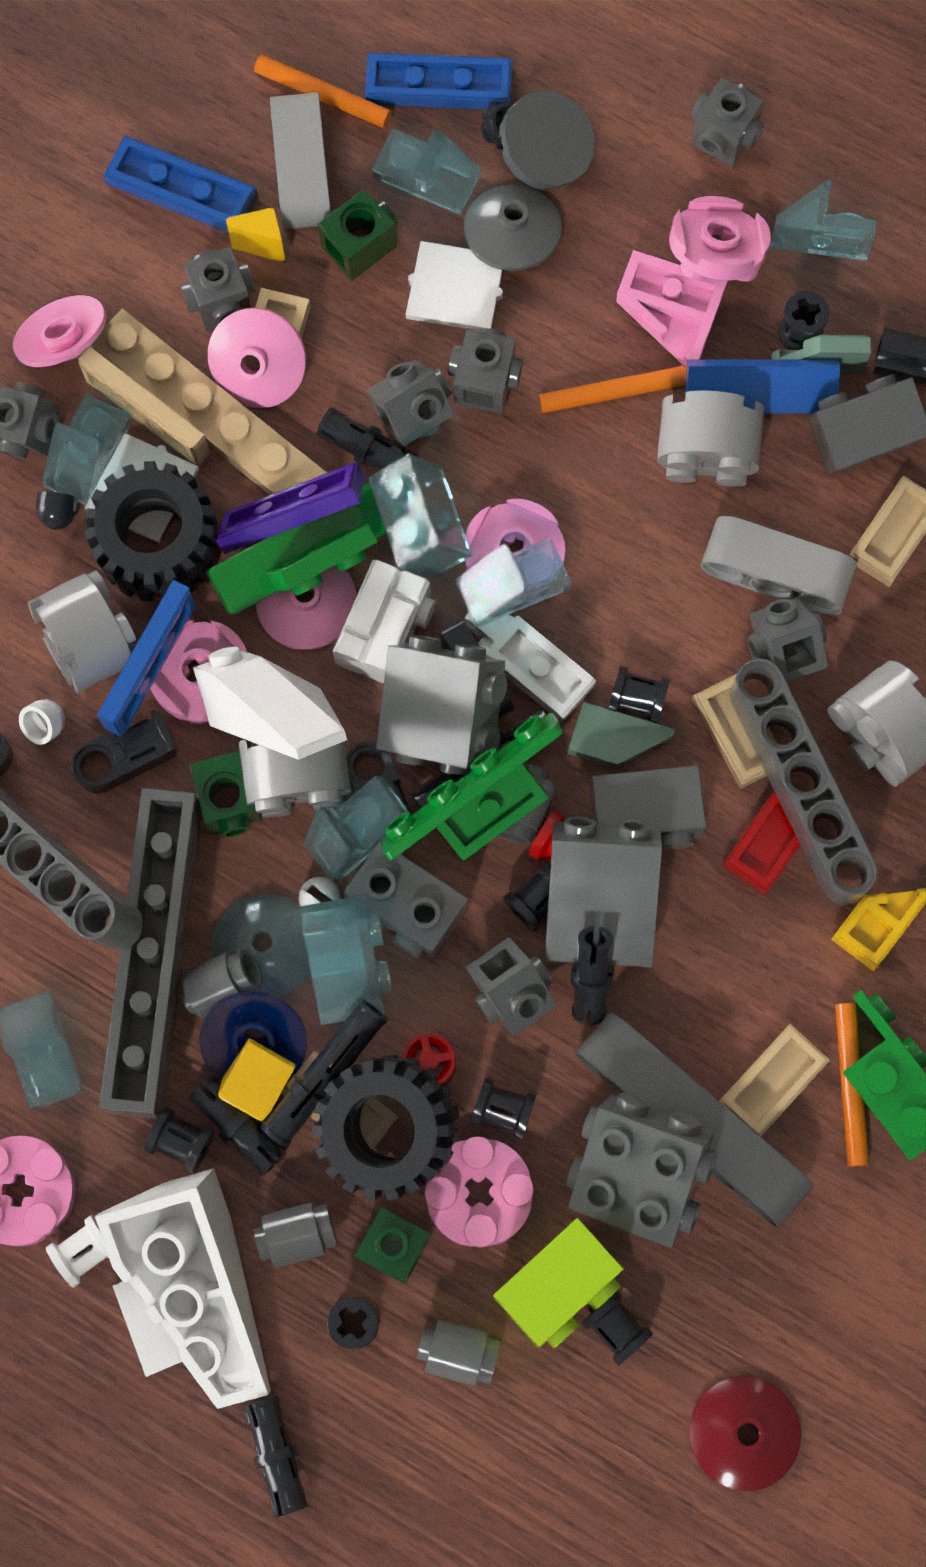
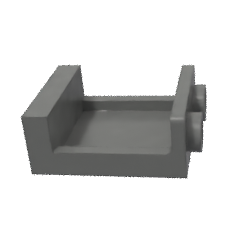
(606, 881)

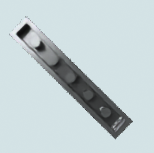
(152, 967)

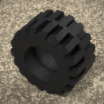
(146, 492)
(349, 1152)

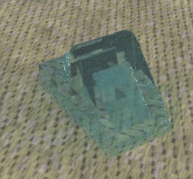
(427, 170)
(811, 230)
(84, 448)
(512, 581)
(349, 834)
(40, 1050)

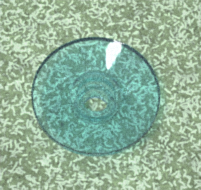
(286, 961)

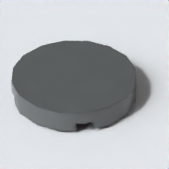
(547, 140)

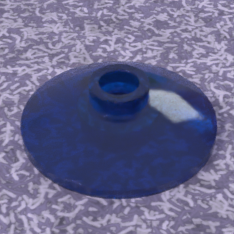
(226, 1025)

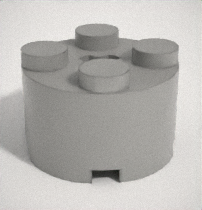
(710, 437)
(83, 631)
(884, 722)
(278, 781)

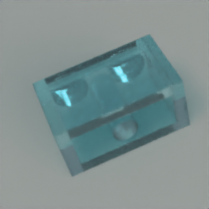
(419, 516)
(343, 957)

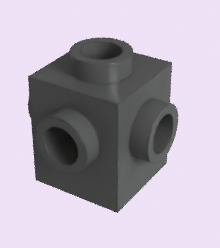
(727, 121)
(216, 286)
(484, 369)
(411, 401)
(26, 421)
(789, 638)
(511, 987)

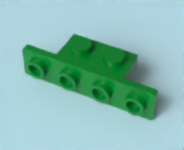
(298, 555)
(484, 800)
(892, 1080)

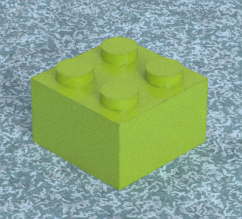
(558, 1284)

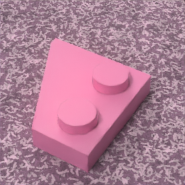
(670, 304)

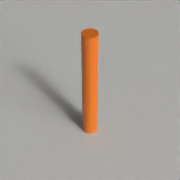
(327, 92)
(612, 389)
(852, 1102)

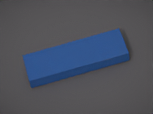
(437, 80)
(178, 184)
(776, 384)
(147, 659)

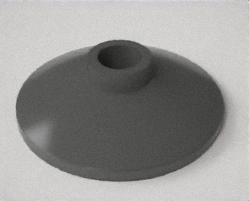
(512, 243)

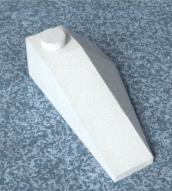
(266, 704)
(188, 1270)

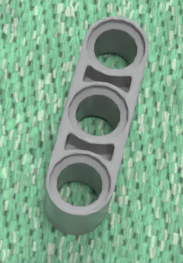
(300, 160)
(778, 565)

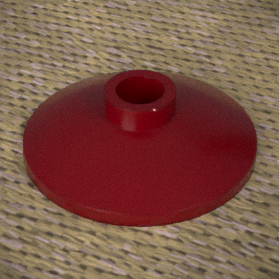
(716, 1425)

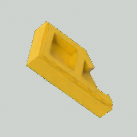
(878, 924)

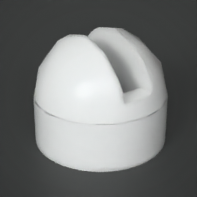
(42, 721)
(324, 885)

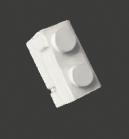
(382, 615)

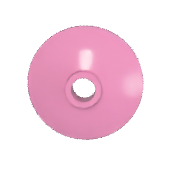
(59, 331)
(273, 343)
(312, 623)

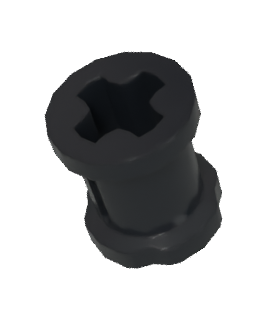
(808, 310)
(639, 694)
(531, 900)
(513, 1122)
(179, 1140)
(336, 1322)
(617, 1328)

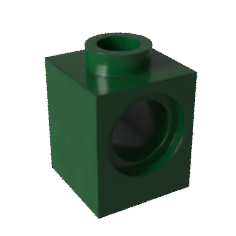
(358, 253)
(210, 778)
(393, 1245)

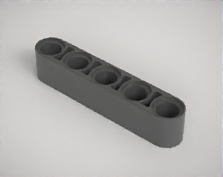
(799, 806)
(56, 874)
(743, 1159)

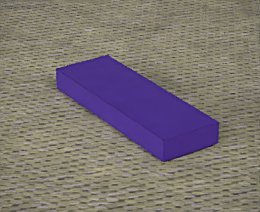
(291, 507)

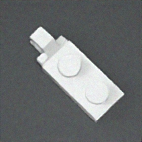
(534, 664)

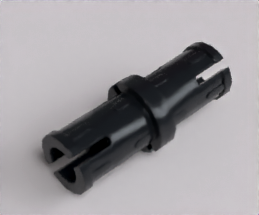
(364, 443)
(592, 975)
(237, 1127)
(276, 1456)

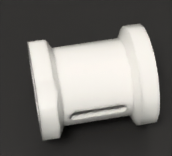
(63, 1254)

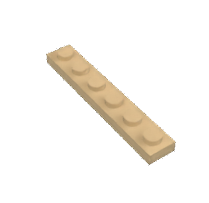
(226, 423)

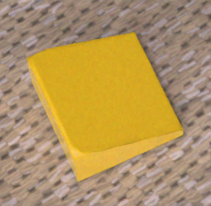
(257, 234)
(255, 1080)

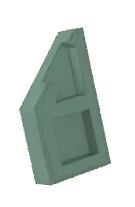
(850, 350)
(614, 736)

